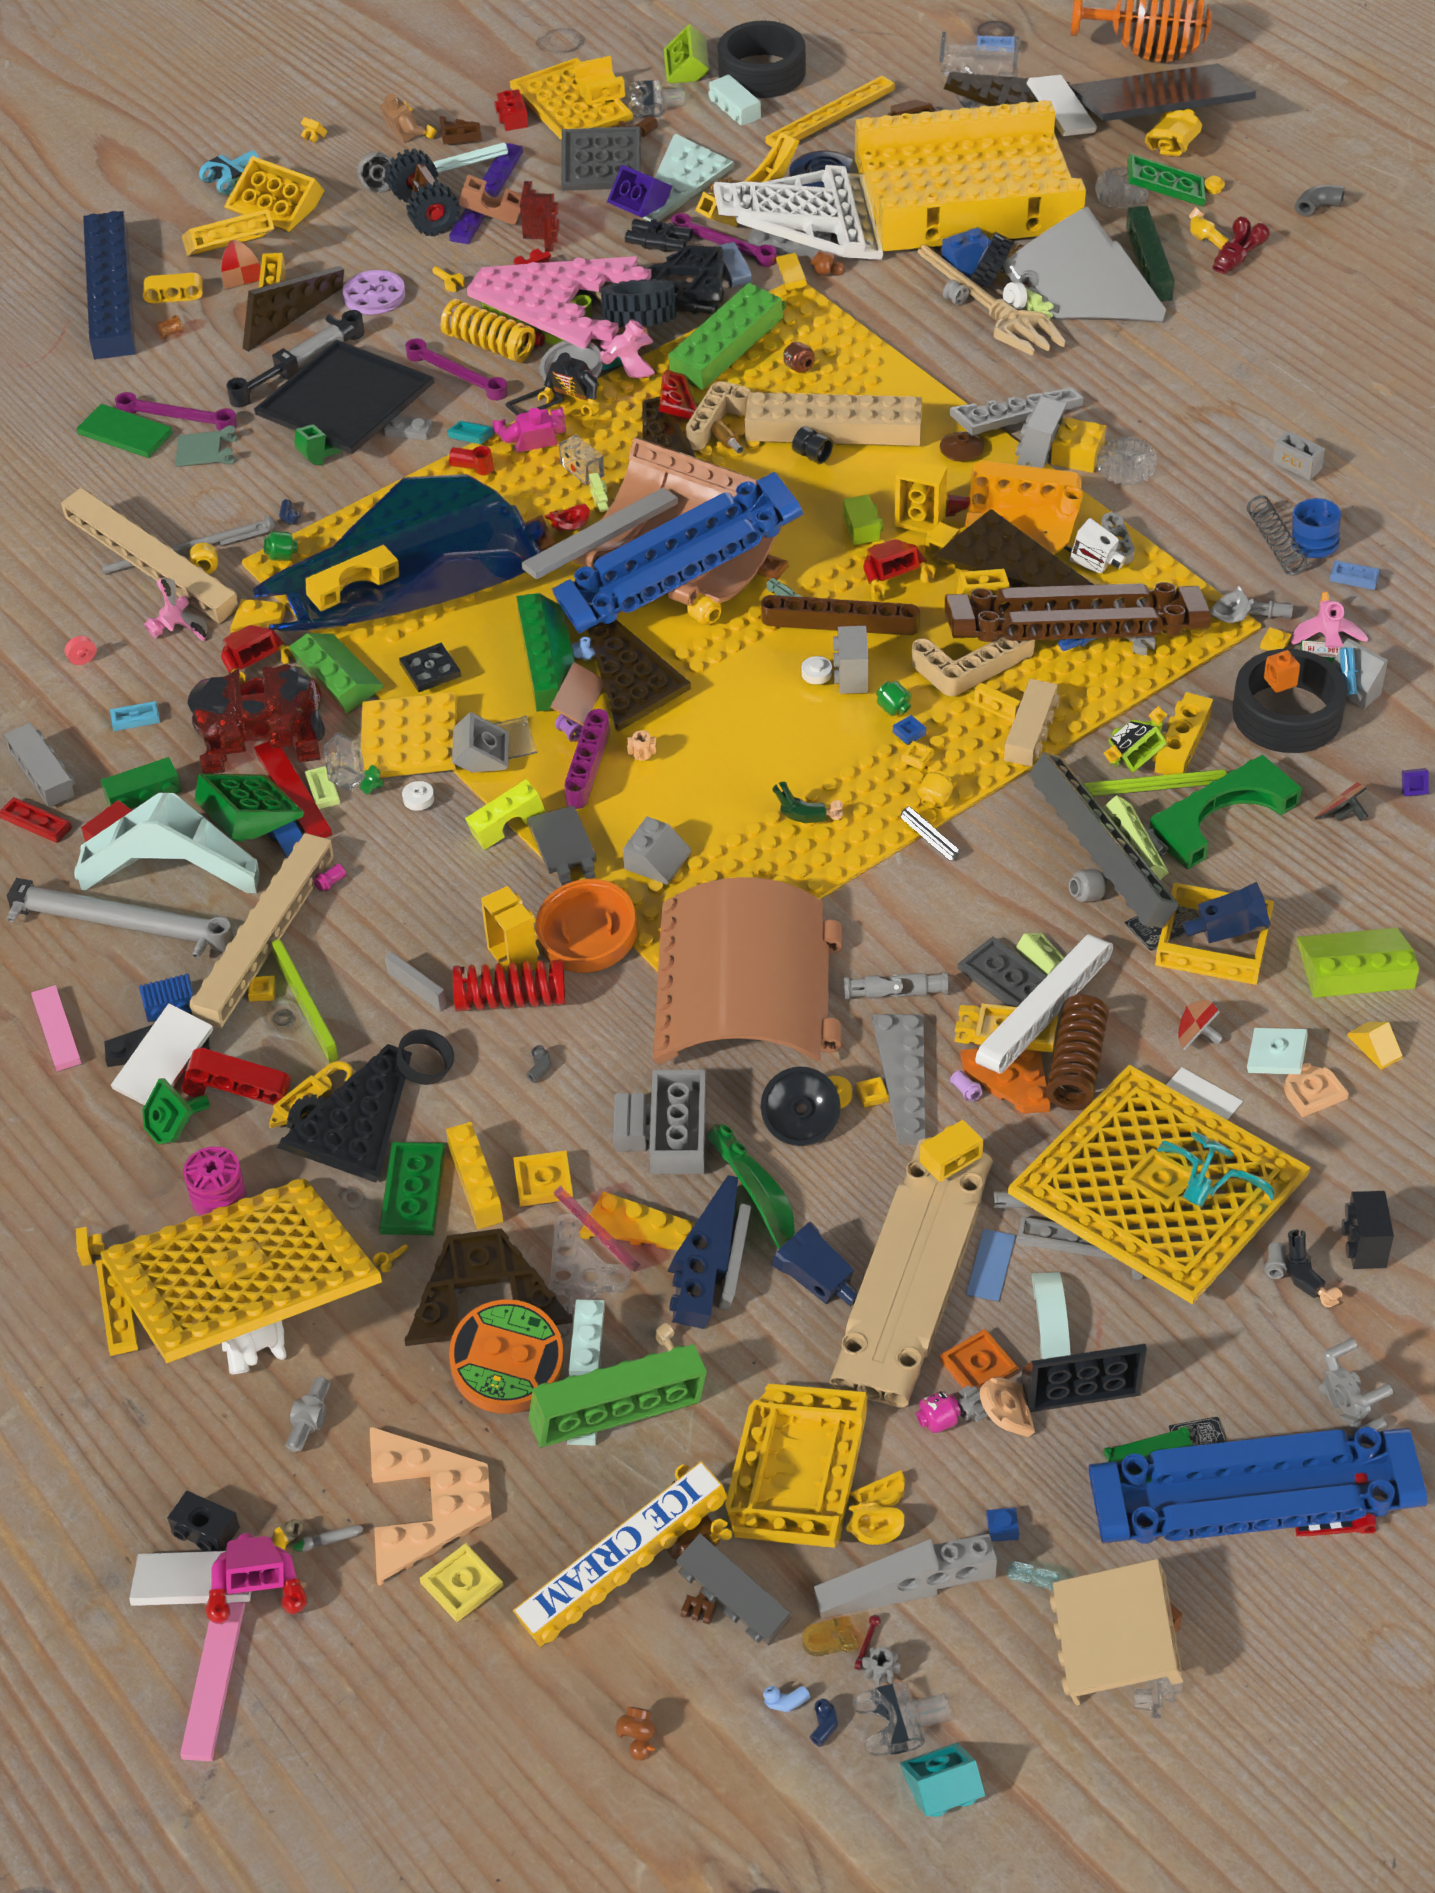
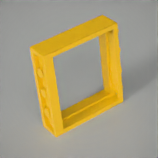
(221, 233)
(1205, 961)

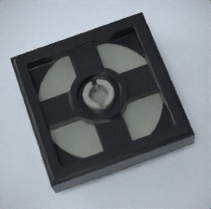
(430, 667)

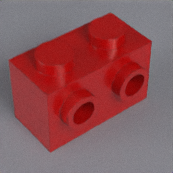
(511, 110)

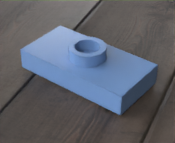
(996, 41)
(1354, 575)

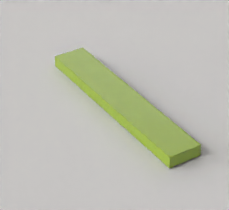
(305, 1001)

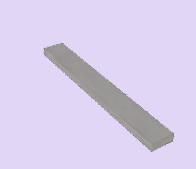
(599, 533)

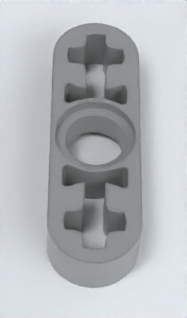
(1121, 531)

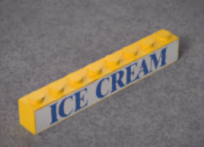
(620, 1554)

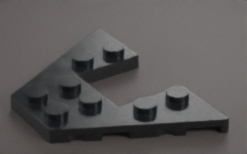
(697, 261)

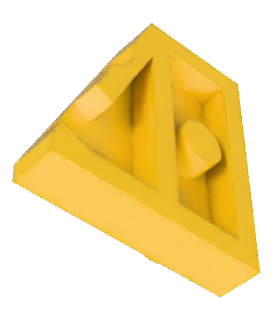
(258, 614)

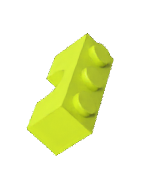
(489, 820)

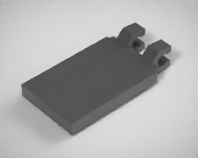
(563, 843)

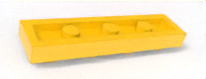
(117, 1314)

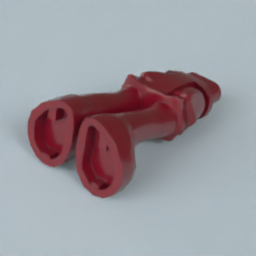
(1232, 253)

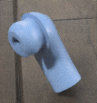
(785, 1702)

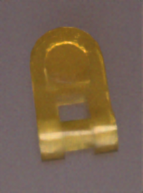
(818, 1637)

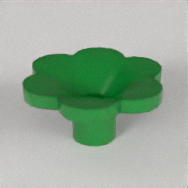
(371, 780)

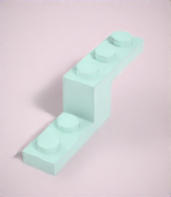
(586, 1348)

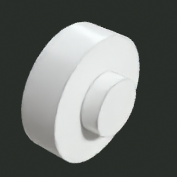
(1015, 295)
(816, 670)
(418, 795)

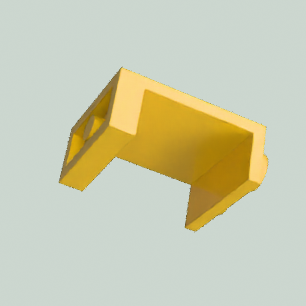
(598, 80)

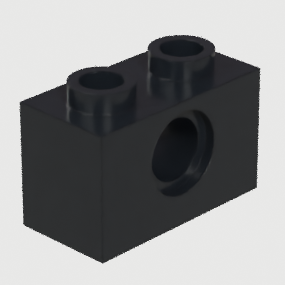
(196, 1510)

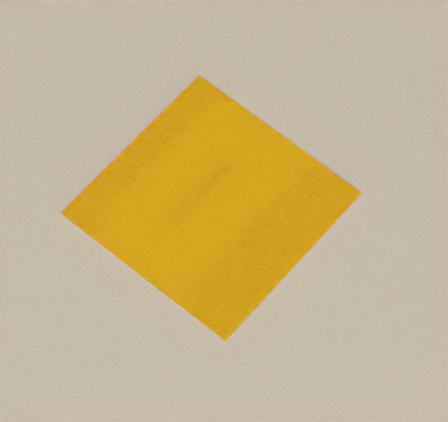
(748, 706)

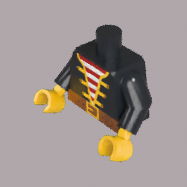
(571, 378)

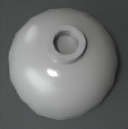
(372, 171)

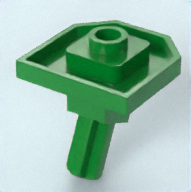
(168, 1112)

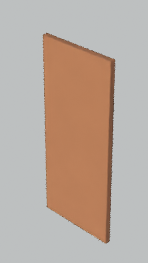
(577, 694)

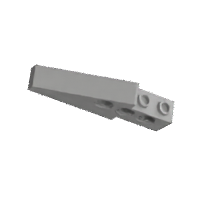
(908, 1575)

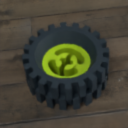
(639, 300)

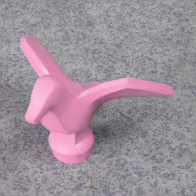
(626, 348)

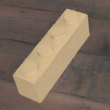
(1031, 722)

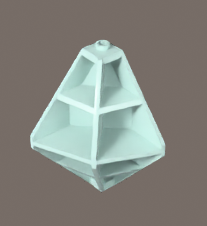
(165, 830)

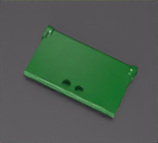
(1144, 1447)

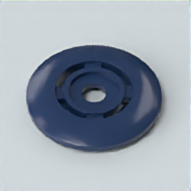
(818, 160)

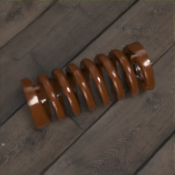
(1077, 1052)

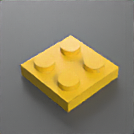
(540, 1176)

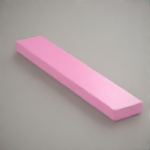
(212, 1686)

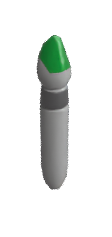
(327, 1538)

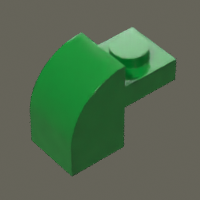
(311, 444)

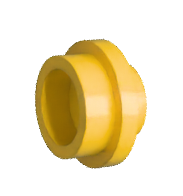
(1214, 184)

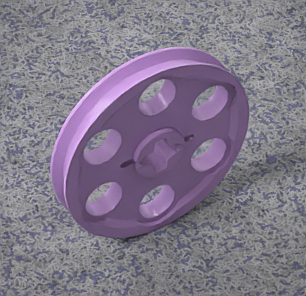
(374, 292)

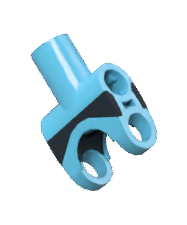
(225, 171)

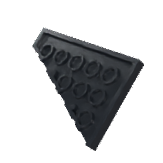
(355, 1121)

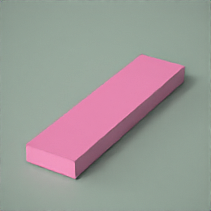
(56, 1028)

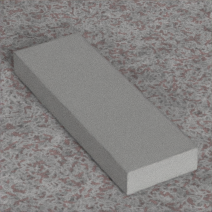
(415, 981)

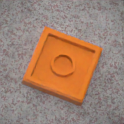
(978, 1360)

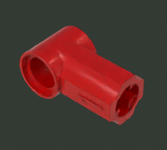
(478, 459)

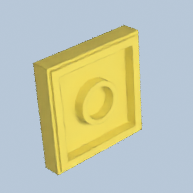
(461, 1582)

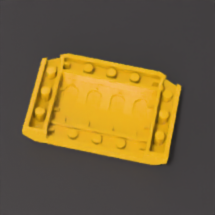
(796, 1465)

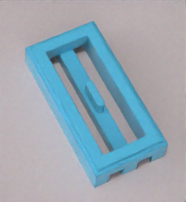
(134, 716)

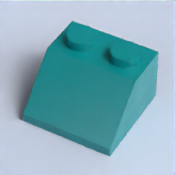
(943, 1779)

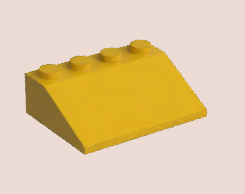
(276, 188)

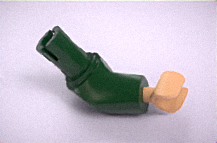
(800, 811)

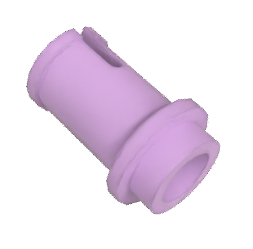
(970, 1090)

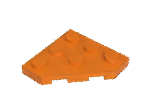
(1020, 1083)

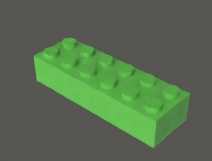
(726, 335)
(616, 1395)

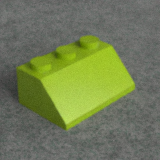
(686, 56)

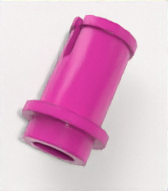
(328, 878)

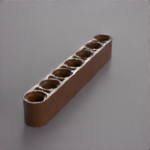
(835, 613)

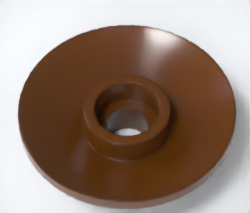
(961, 446)

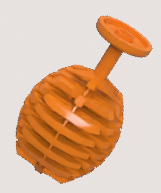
(1151, 19)

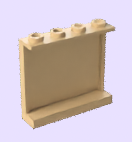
(1115, 1629)

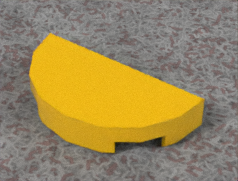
(884, 1491)

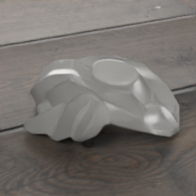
(1232, 606)

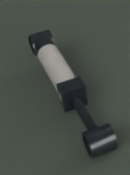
(289, 362)

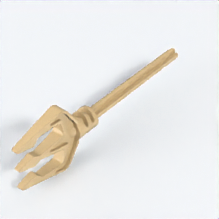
(1007, 317)

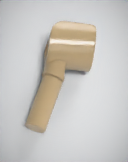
(664, 1334)

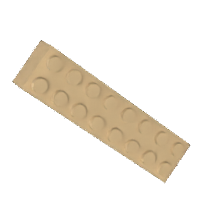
(840, 417)

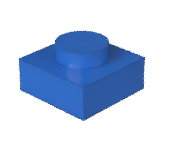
(909, 730)
(1002, 1524)

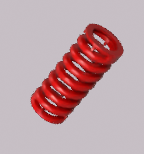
(464, 1001)

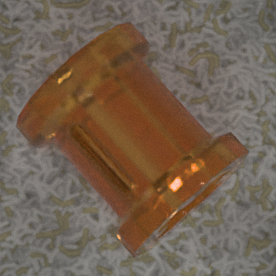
(176, 325)

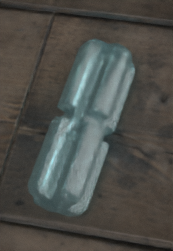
(1026, 1573)

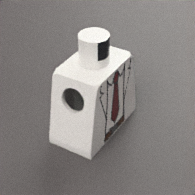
(1096, 548)

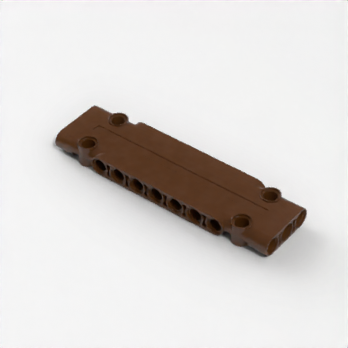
(1158, 611)

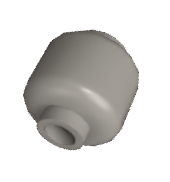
(1088, 885)

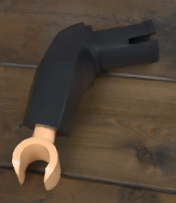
(1301, 1272)

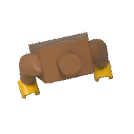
(401, 121)

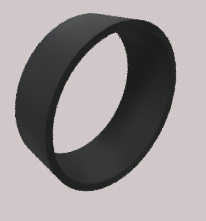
(433, 1040)

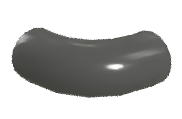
(1319, 196)

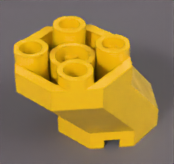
(1174, 132)

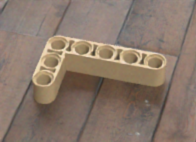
(960, 675)

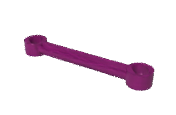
(764, 254)
(495, 387)
(222, 418)

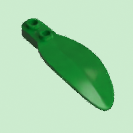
(758, 1182)

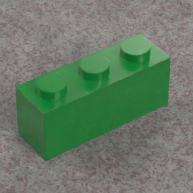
(141, 783)

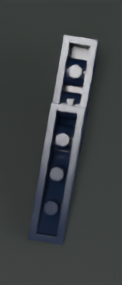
(713, 1236)

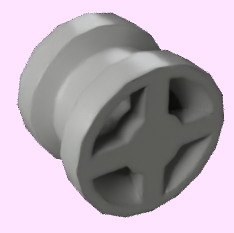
(956, 292)

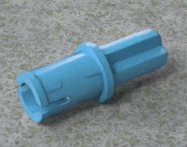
(1348, 670)

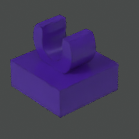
(1415, 782)

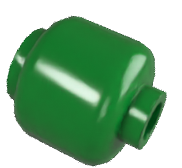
(280, 546)
(894, 698)

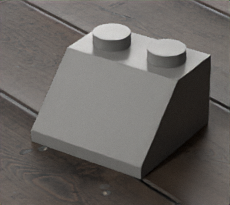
(1370, 673)
(480, 745)
(655, 851)

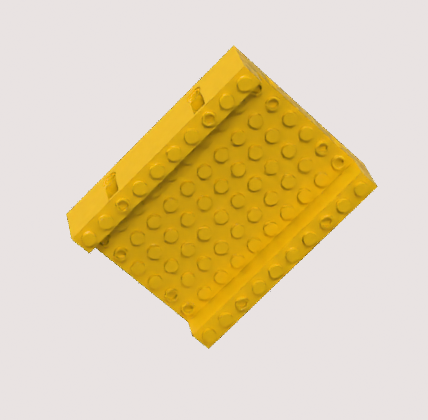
(965, 172)

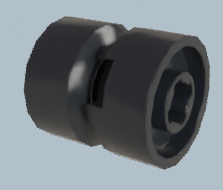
(812, 445)

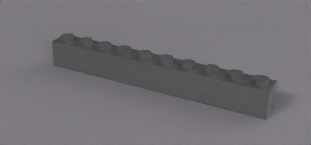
(1103, 841)

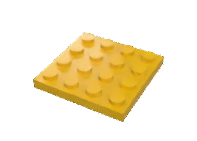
(409, 734)

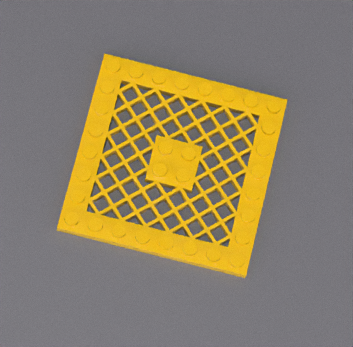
(1158, 1182)
(247, 1248)

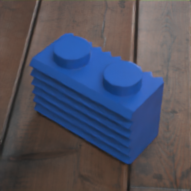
(171, 991)

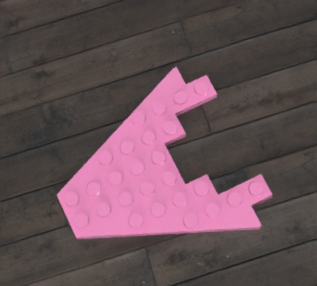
(544, 293)

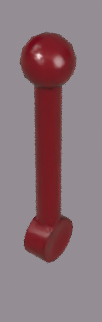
(874, 1621)

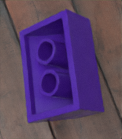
(638, 192)

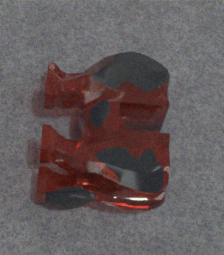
(230, 718)

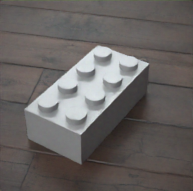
(678, 1122)

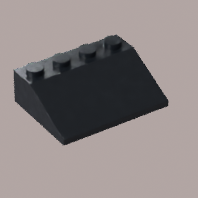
(1084, 1378)

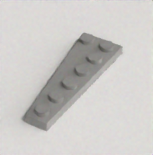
(1012, 412)
(902, 1059)

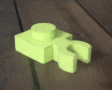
(1035, 303)
(598, 490)

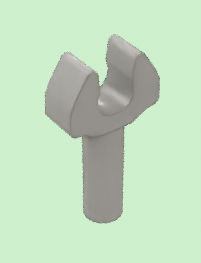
(1139, 644)

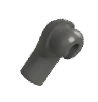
(541, 1061)

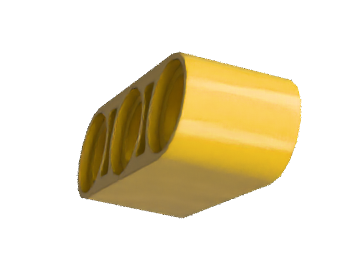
(172, 287)

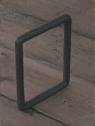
(509, 403)

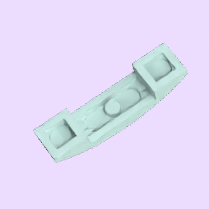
(1051, 1314)

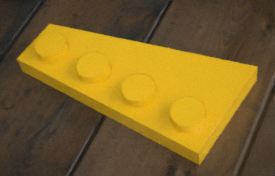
(638, 1223)

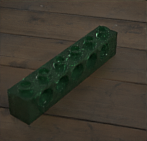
(1150, 252)

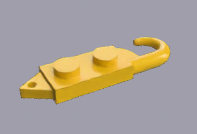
(317, 1085)

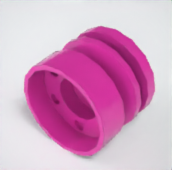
(213, 1179)

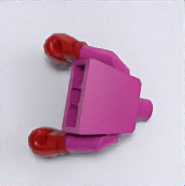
(253, 1566)

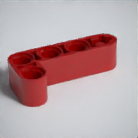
(233, 1076)

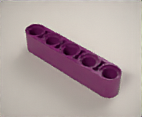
(587, 758)

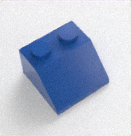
(964, 250)

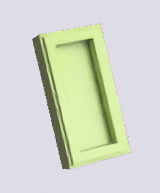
(322, 790)

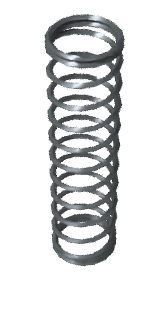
(1256, 515)

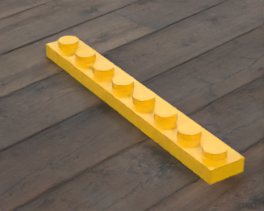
(835, 110)

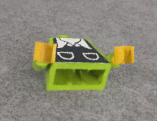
(1136, 741)

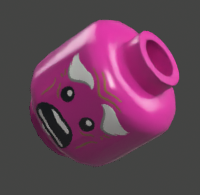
(938, 1412)

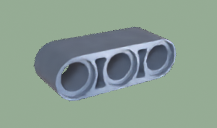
(734, 266)

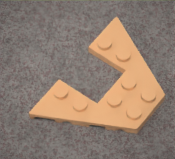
(457, 1492)

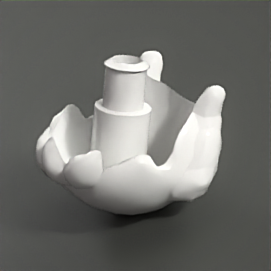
(243, 1349)

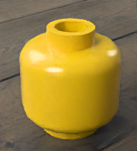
(205, 556)
(704, 609)
(935, 789)

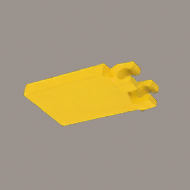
(988, 1018)

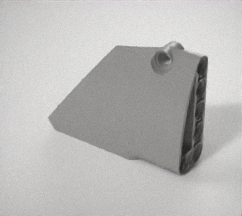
(1084, 273)

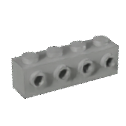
(40, 764)

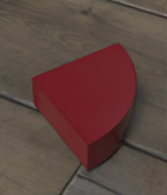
(956, 504)

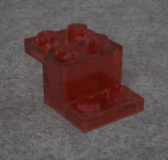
(539, 216)

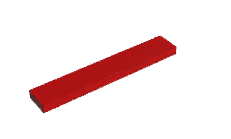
(287, 779)

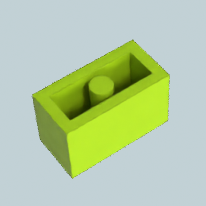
(862, 519)

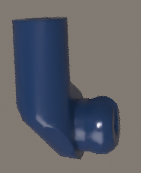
(287, 513)
(827, 1722)

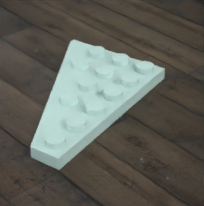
(689, 171)

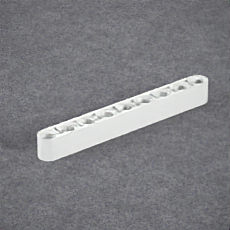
(1043, 1004)

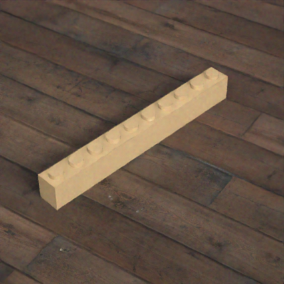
(150, 555)
(264, 924)

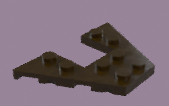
(477, 1261)

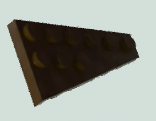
(281, 303)
(663, 428)

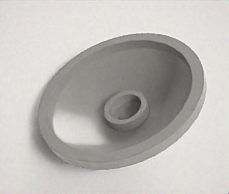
(590, 355)

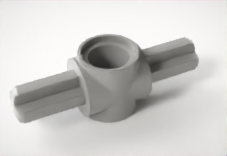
(308, 1414)

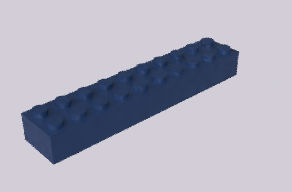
(108, 285)

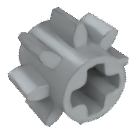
(971, 1404)
(879, 1657)

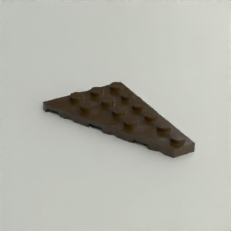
(990, 89)
(998, 544)
(632, 674)

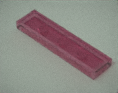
(628, 1260)

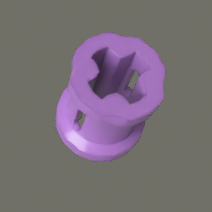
(569, 727)

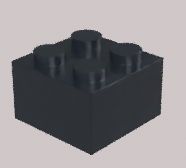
(1368, 1229)

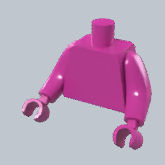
(532, 429)

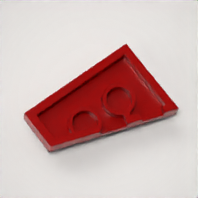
(676, 395)

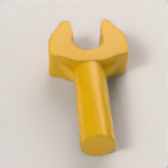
(449, 280)

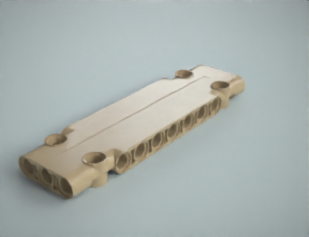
(909, 1281)

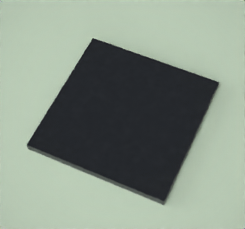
(345, 395)

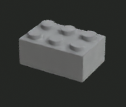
(1040, 432)

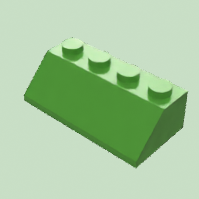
(335, 669)

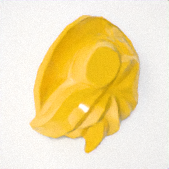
(875, 1523)

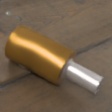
(726, 436)

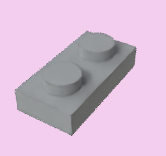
(409, 428)

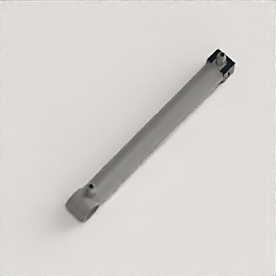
(26, 897)

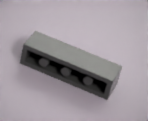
(733, 1589)

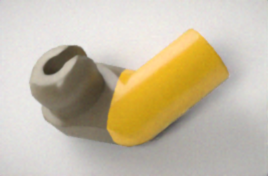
(287, 1533)

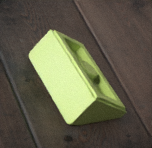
(1039, 952)

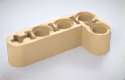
(718, 401)

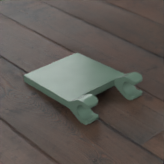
(205, 447)

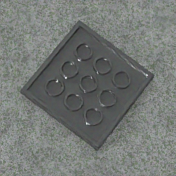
(595, 156)

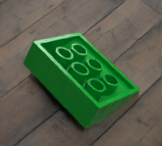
(245, 804)

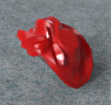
(570, 518)

